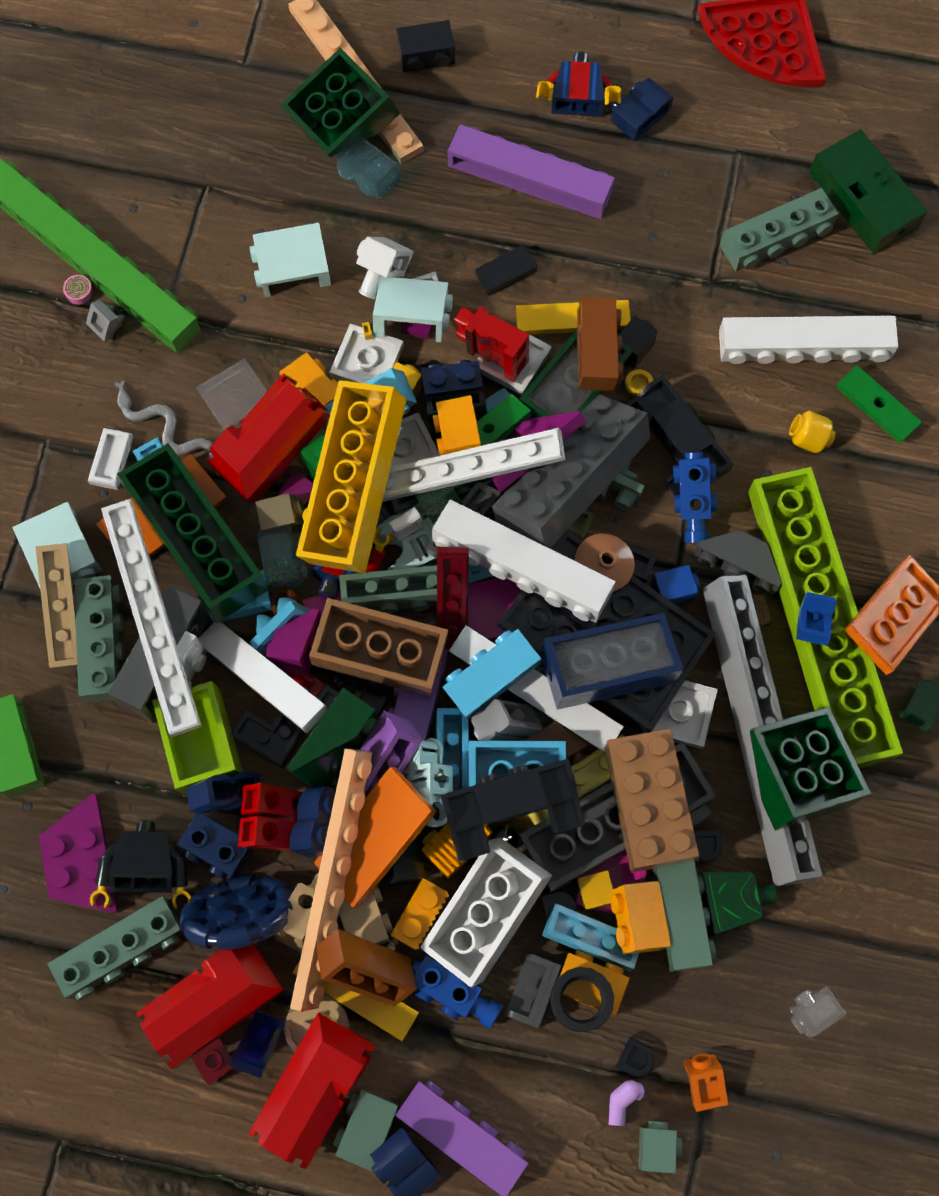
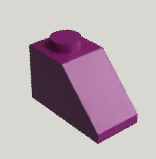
(293, 644)

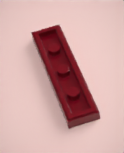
(452, 591)

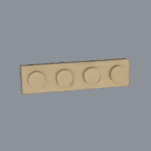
(57, 603)

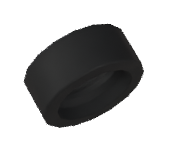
(606, 1002)

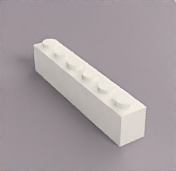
(808, 339)
(524, 561)

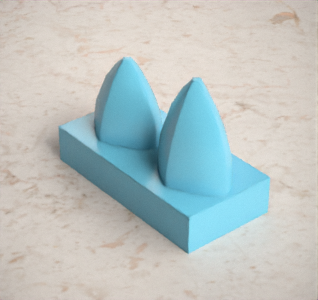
(265, 626)

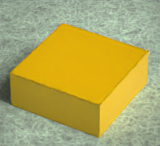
(595, 890)

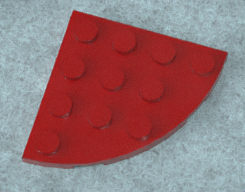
(766, 39)

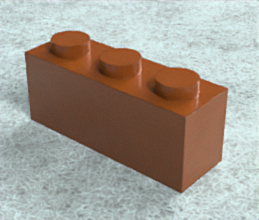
(598, 343)
(365, 967)

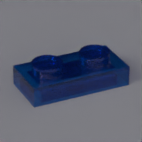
(257, 1044)

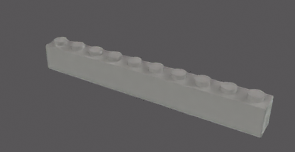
(755, 704)

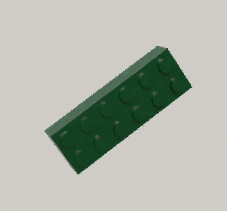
(193, 532)

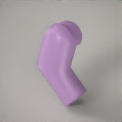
(621, 1098)

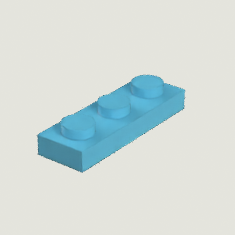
(587, 936)

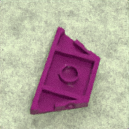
(565, 422)
(72, 856)

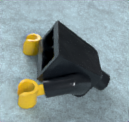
(141, 863)

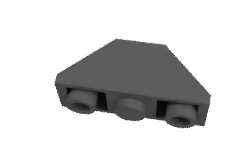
(741, 555)

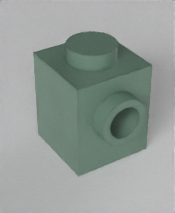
(658, 1148)

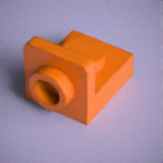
(706, 1082)

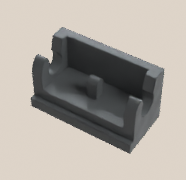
(532, 990)

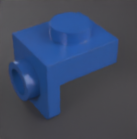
(815, 618)

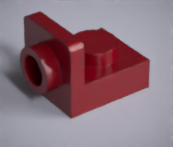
(213, 1062)

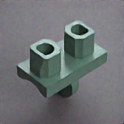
(627, 489)

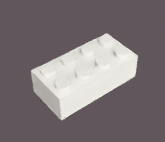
(485, 912)

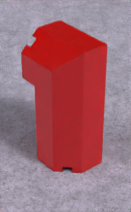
(268, 439)
(209, 1003)
(312, 1090)

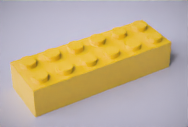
(351, 476)

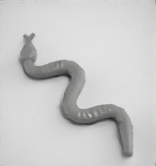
(124, 404)

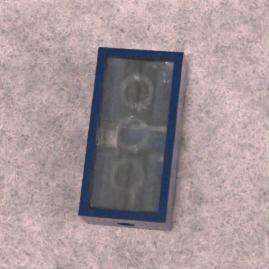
(610, 660)

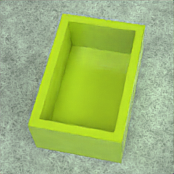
(205, 749)

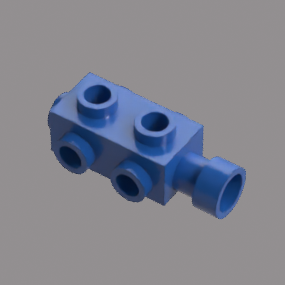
(695, 489)
(444, 989)

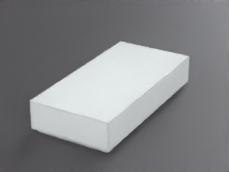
(110, 458)

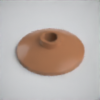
(594, 547)

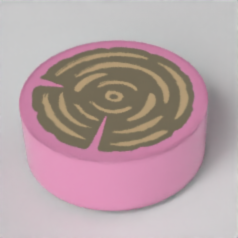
(78, 289)

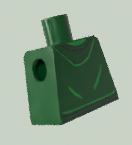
(734, 899)

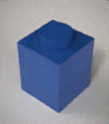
(677, 584)

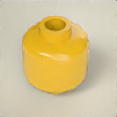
(812, 432)

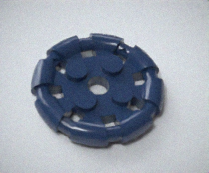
(236, 912)

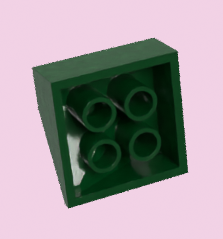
(339, 105)
(340, 728)
(805, 768)

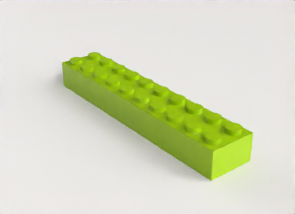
(808, 561)

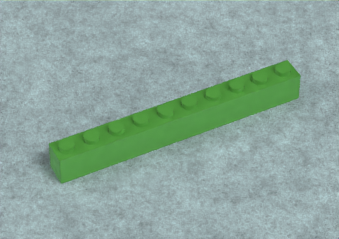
(96, 259)

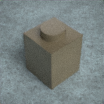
(280, 511)

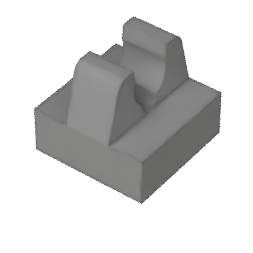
(103, 320)

